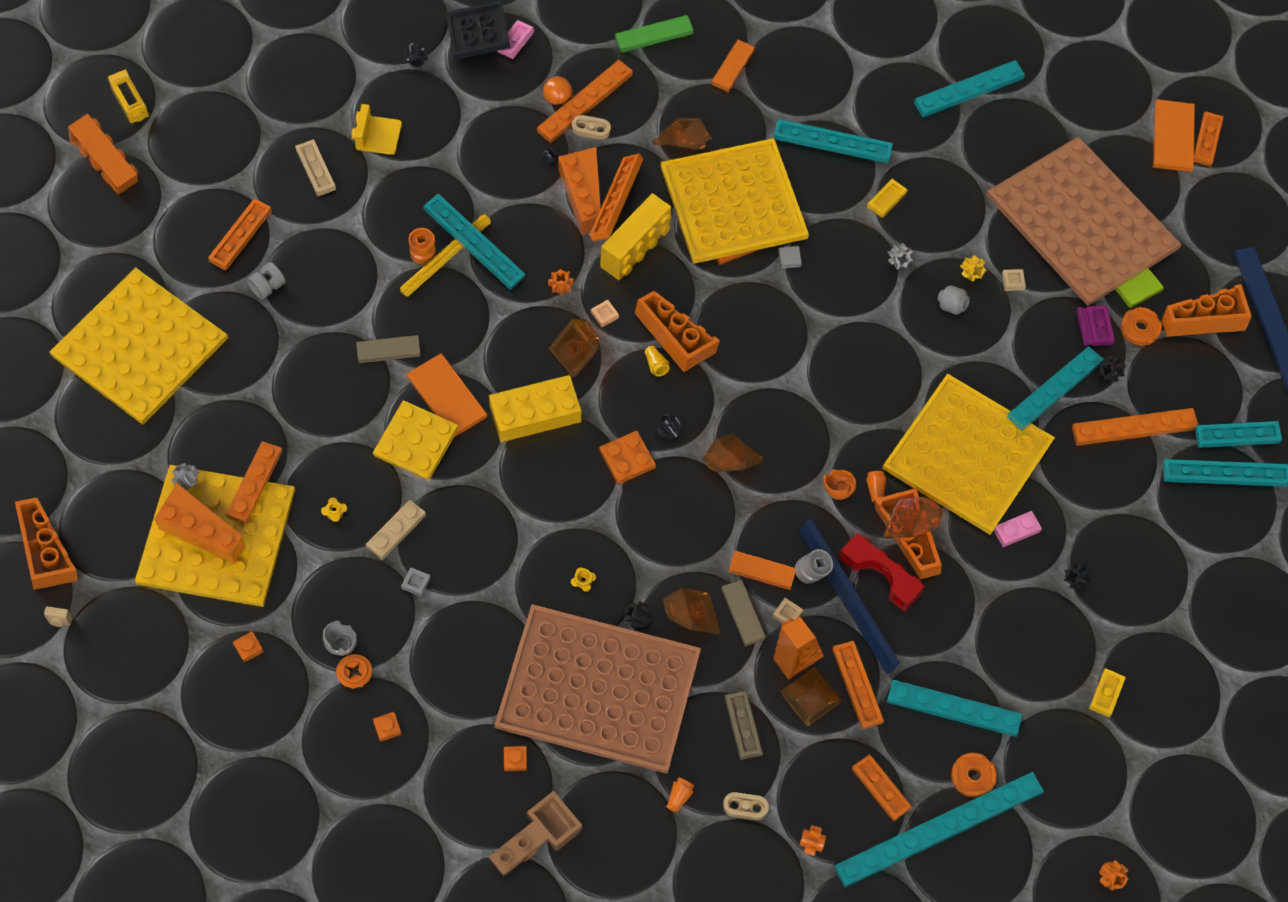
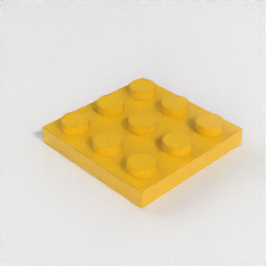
(415, 440)

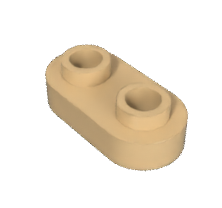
(591, 127)
(745, 806)

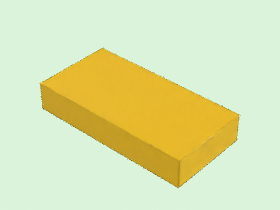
(887, 198)

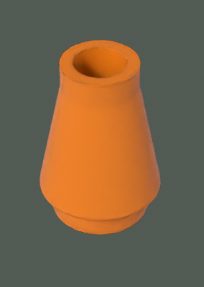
(876, 483)
(679, 794)

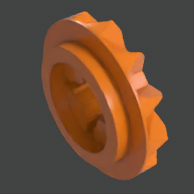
(352, 662)

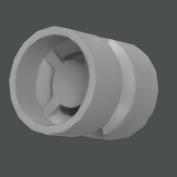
(259, 283)
(814, 566)

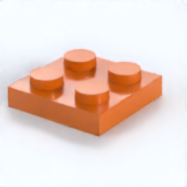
(627, 457)

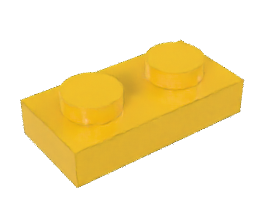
(1107, 692)

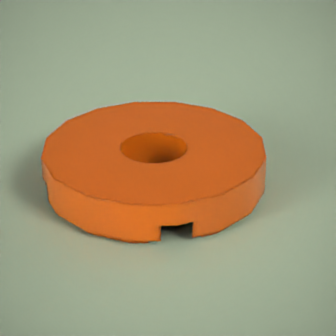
(1138, 336)
(970, 787)

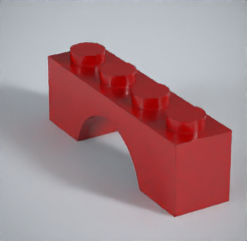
(861, 554)

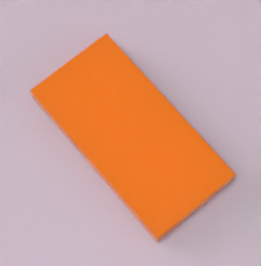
(1173, 136)
(446, 393)

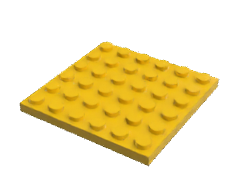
(734, 200)
(139, 345)
(967, 454)
(184, 568)

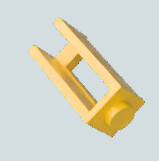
(136, 111)

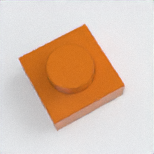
(248, 647)
(387, 726)
(515, 758)

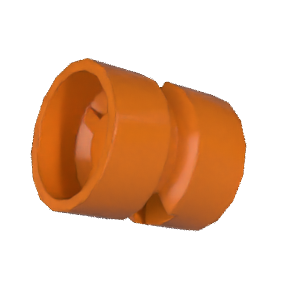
(422, 246)

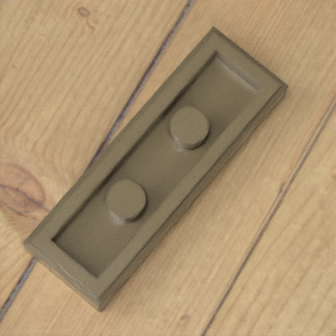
(388, 349)
(743, 613)
(743, 725)

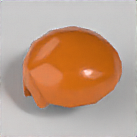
(557, 90)
(839, 484)

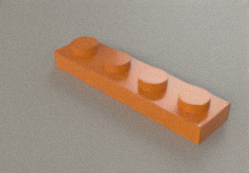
(240, 234)
(254, 482)
(857, 685)

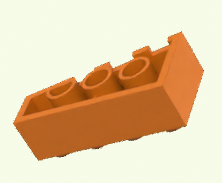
(102, 154)
(581, 183)
(1209, 314)
(675, 332)
(196, 524)
(918, 550)
(44, 552)
(796, 647)

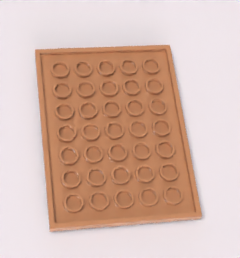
(1083, 220)
(598, 688)

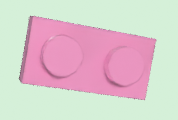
(518, 37)
(1017, 529)

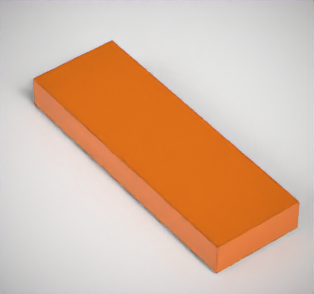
(733, 65)
(1207, 138)
(762, 570)
(881, 787)

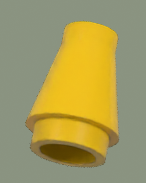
(657, 362)

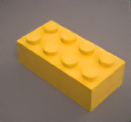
(636, 237)
(535, 408)

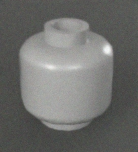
(953, 299)

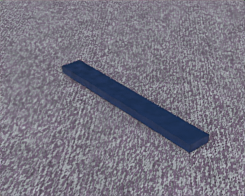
(1265, 307)
(852, 601)

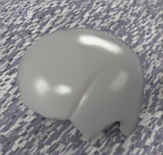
(339, 638)

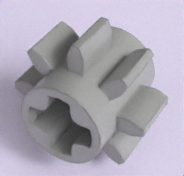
(900, 256)
(185, 476)

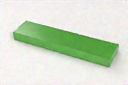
(654, 33)

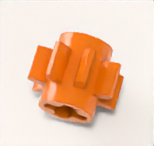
(561, 282)
(812, 840)
(1113, 875)

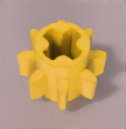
(973, 268)

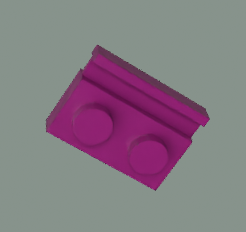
(1095, 325)

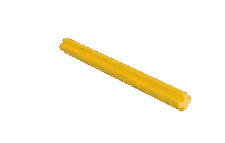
(439, 260)

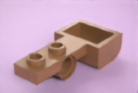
(550, 823)

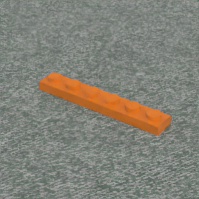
(585, 101)
(616, 197)
(1134, 426)

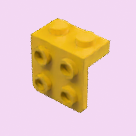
(375, 133)

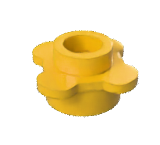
(334, 515)
(583, 573)

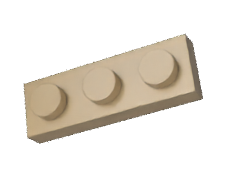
(315, 167)
(395, 530)

